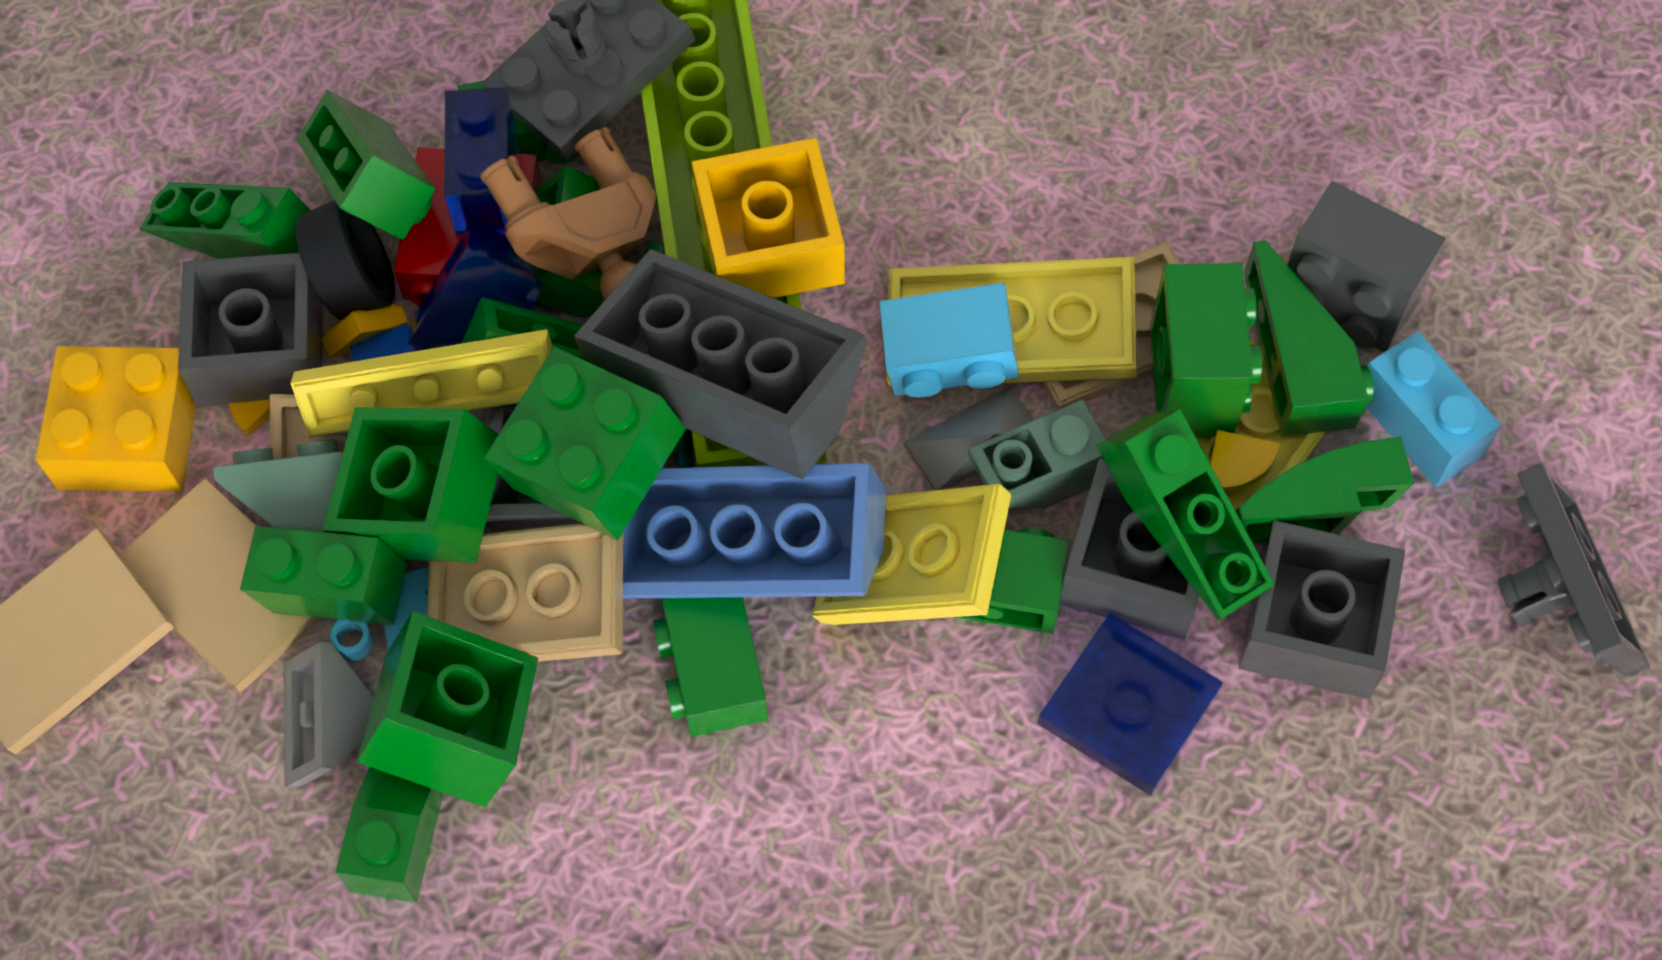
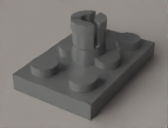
(588, 66)
(1570, 576)

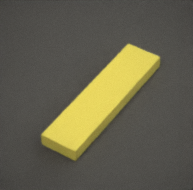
(444, 377)

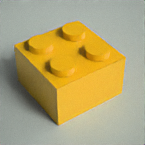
(771, 219)
(116, 420)

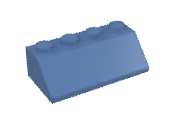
(756, 533)

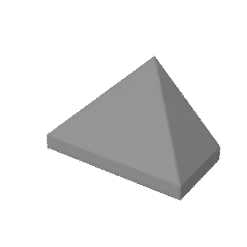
(944, 448)
(322, 712)

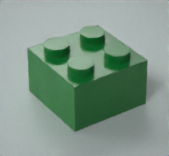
(1204, 345)
(585, 442)
(415, 482)
(449, 710)

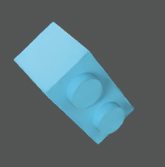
(949, 340)
(1430, 409)

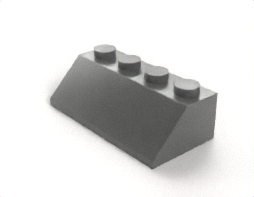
(728, 360)

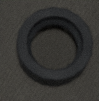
(344, 260)

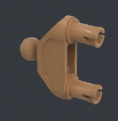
(584, 231)

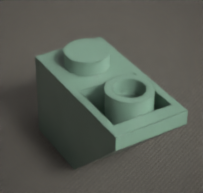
(1043, 458)
(288, 490)

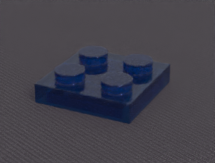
(1130, 703)

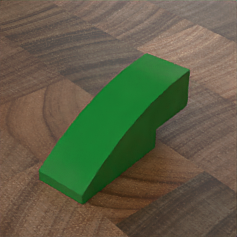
(1330, 489)

